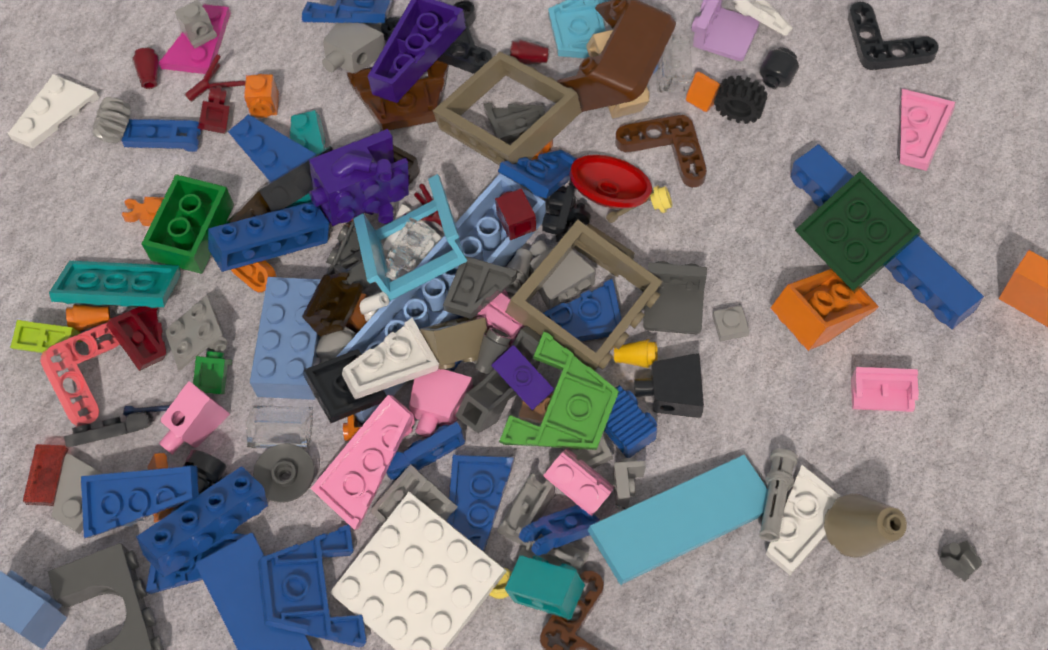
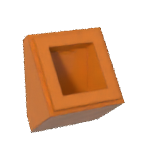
(702, 92)

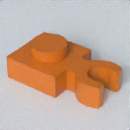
(144, 211)

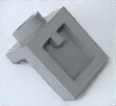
(623, 479)

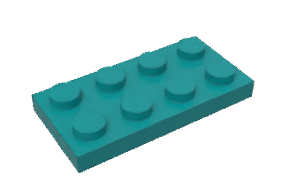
(115, 284)

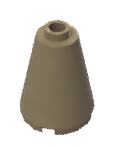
(862, 525)

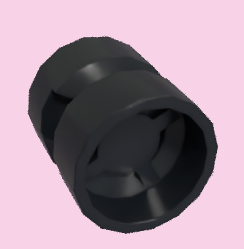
(208, 468)

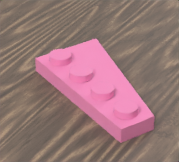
(362, 464)

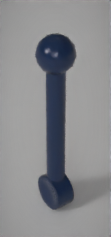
(130, 409)

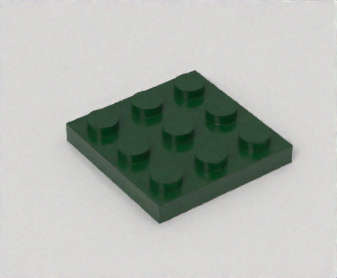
(857, 231)

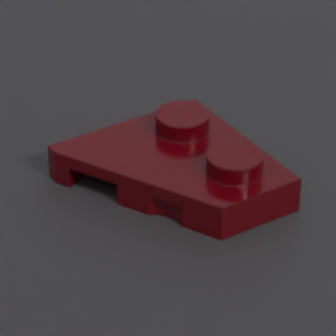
(139, 335)

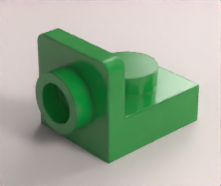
(211, 372)

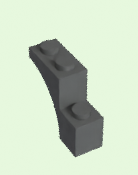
(487, 400)

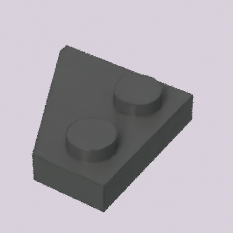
(513, 121)
(476, 286)

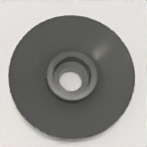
(282, 460)

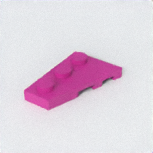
(182, 54)

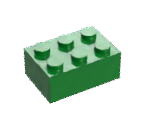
(182, 223)

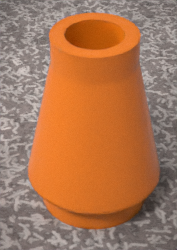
(86, 317)

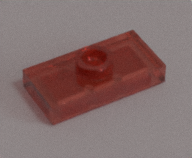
(44, 474)

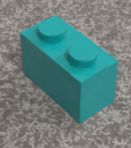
(545, 586)

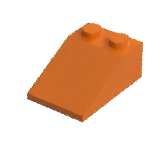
(821, 308)

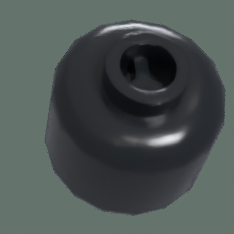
(779, 68)

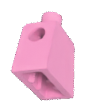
(437, 399)
(191, 418)

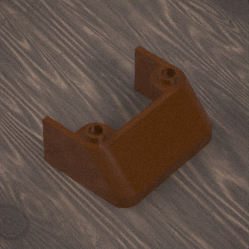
(627, 58)

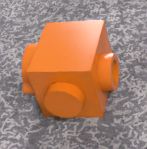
(261, 95)

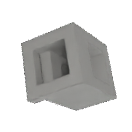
(195, 23)

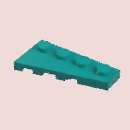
(307, 131)

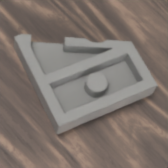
(68, 498)

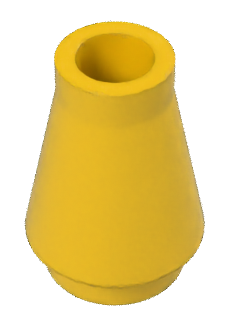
(638, 353)

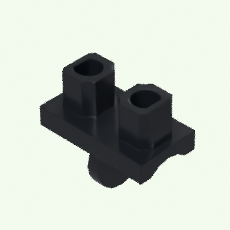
(565, 203)

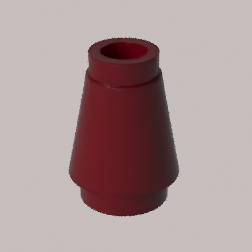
(528, 52)
(146, 66)

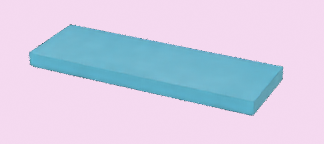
(680, 519)

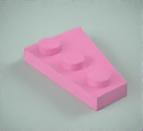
(922, 127)

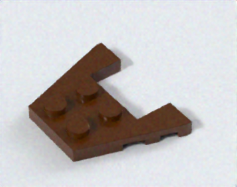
(413, 108)

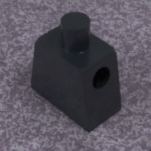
(674, 386)

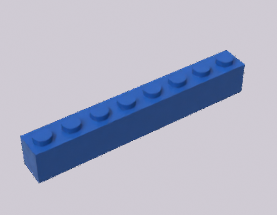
(916, 267)

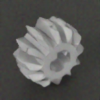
(111, 119)

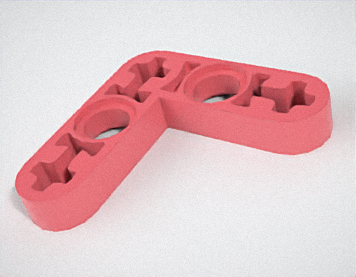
(70, 360)

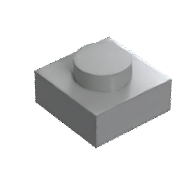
(730, 323)

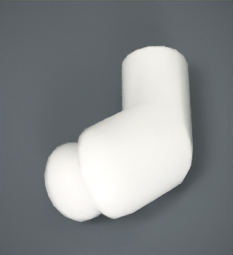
(371, 304)

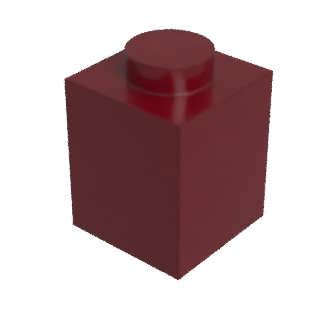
(515, 214)

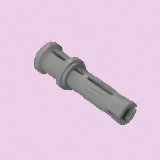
(779, 482)

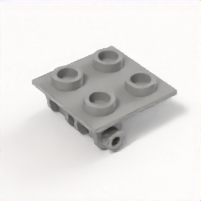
(195, 333)

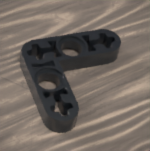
(877, 46)

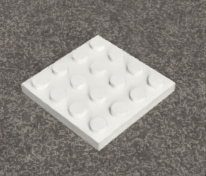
(418, 579)

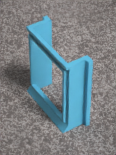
(373, 253)

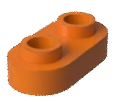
(255, 275)

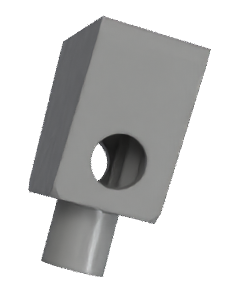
(351, 47)
(567, 280)

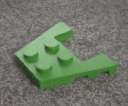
(576, 409)

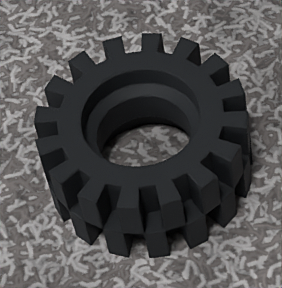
(740, 99)

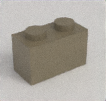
(455, 340)

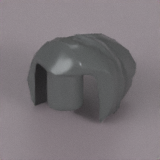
(960, 559)

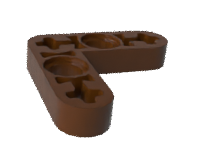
(675, 139)
(570, 629)

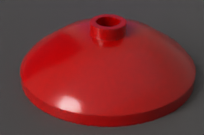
(610, 181)

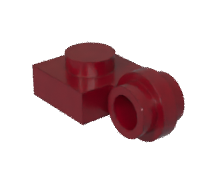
(214, 112)

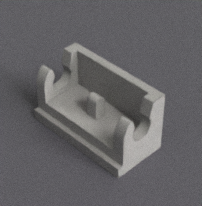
(526, 508)

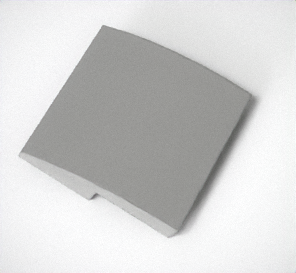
(416, 483)

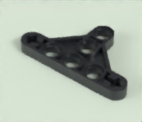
(474, 56)

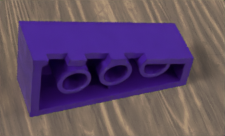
(414, 45)

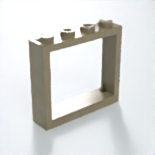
(532, 140)
(611, 256)

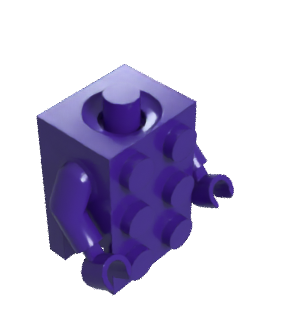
(359, 179)

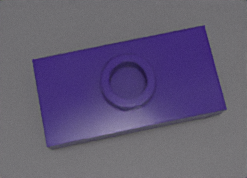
(522, 377)

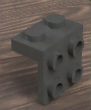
(681, 298)

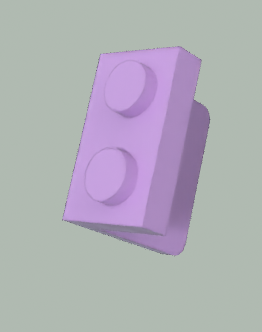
(723, 31)

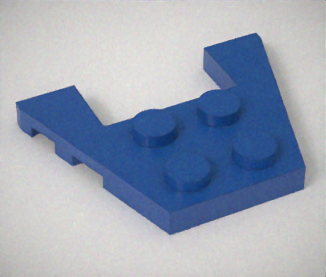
(347, 11)
(296, 590)

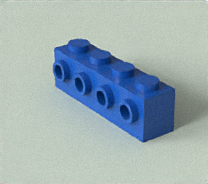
(267, 236)
(202, 521)

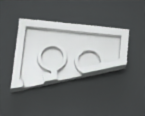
(50, 108)
(392, 362)
(802, 521)

